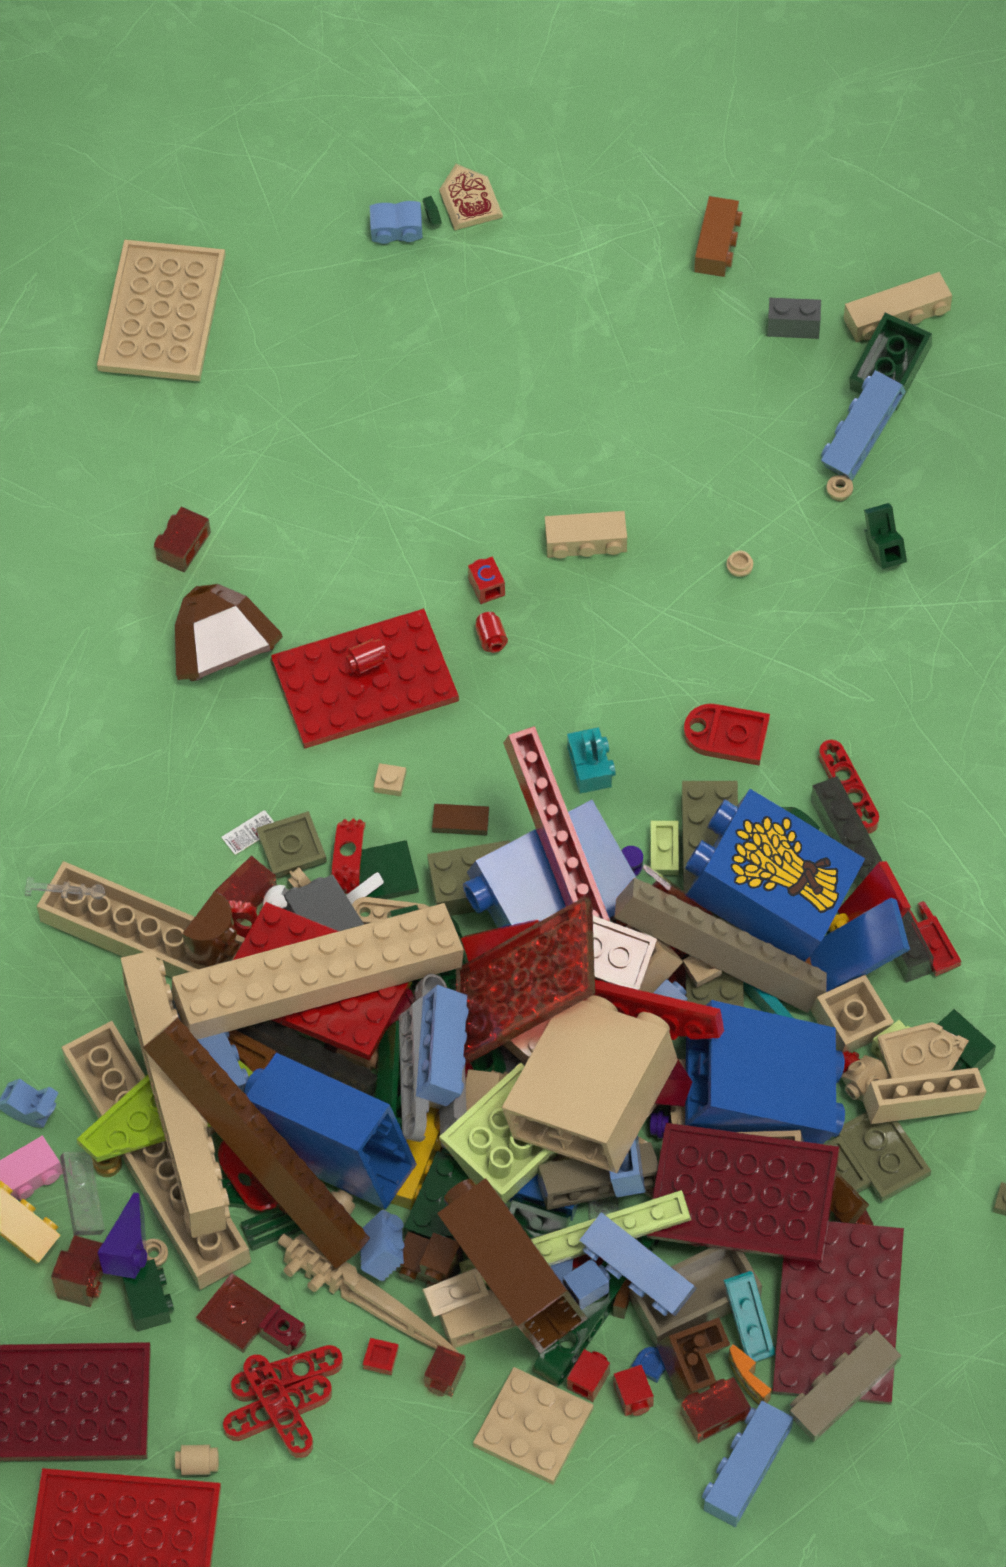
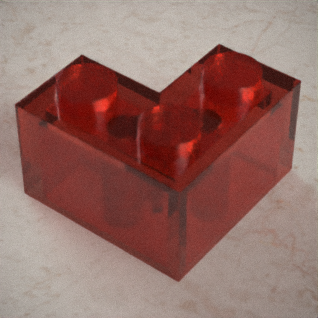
(78, 1272)

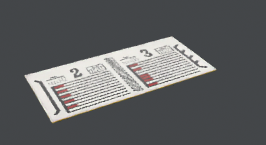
(246, 833)

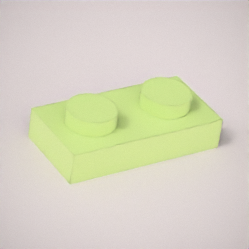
(665, 847)

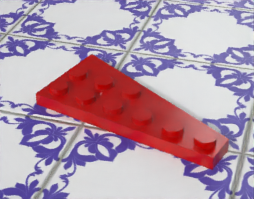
(682, 1016)

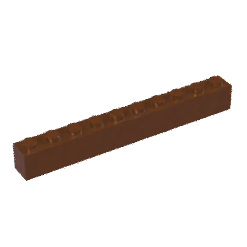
(256, 1143)

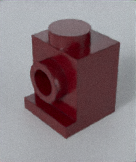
(283, 1340)

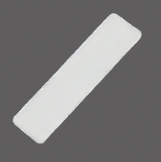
(365, 888)

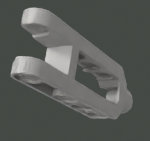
(413, 1107)

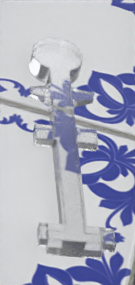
(97, 891)

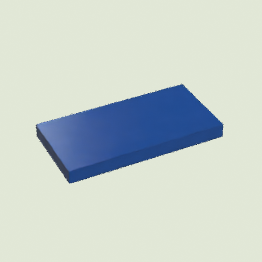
(862, 945)

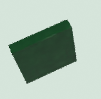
(395, 868)

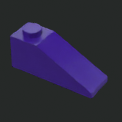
(125, 1246)

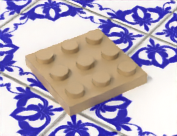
(533, 1425)

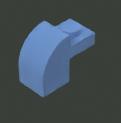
(27, 1103)

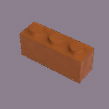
(718, 236)

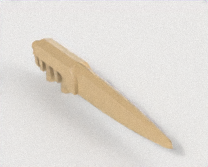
(356, 1289)

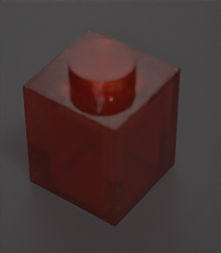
(444, 1371)

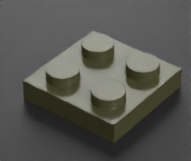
(291, 844)

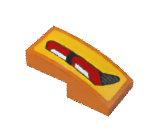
(744, 1371)

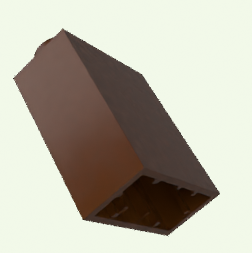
(510, 1263)

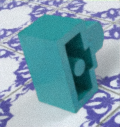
(589, 760)

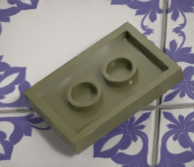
(885, 1155)

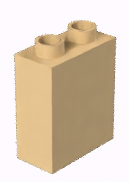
(591, 1082)

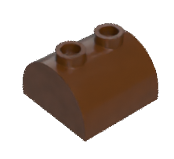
(211, 933)

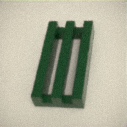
(263, 1218)

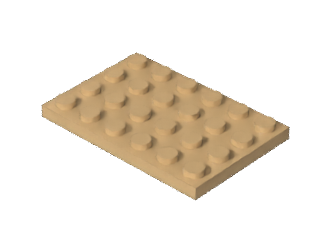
(161, 310)

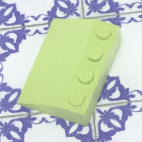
(486, 1146)

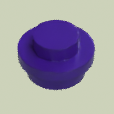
(658, 1123)

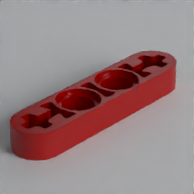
(851, 785)
(285, 1368)
(295, 1390)
(280, 1404)

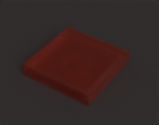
(235, 1312)

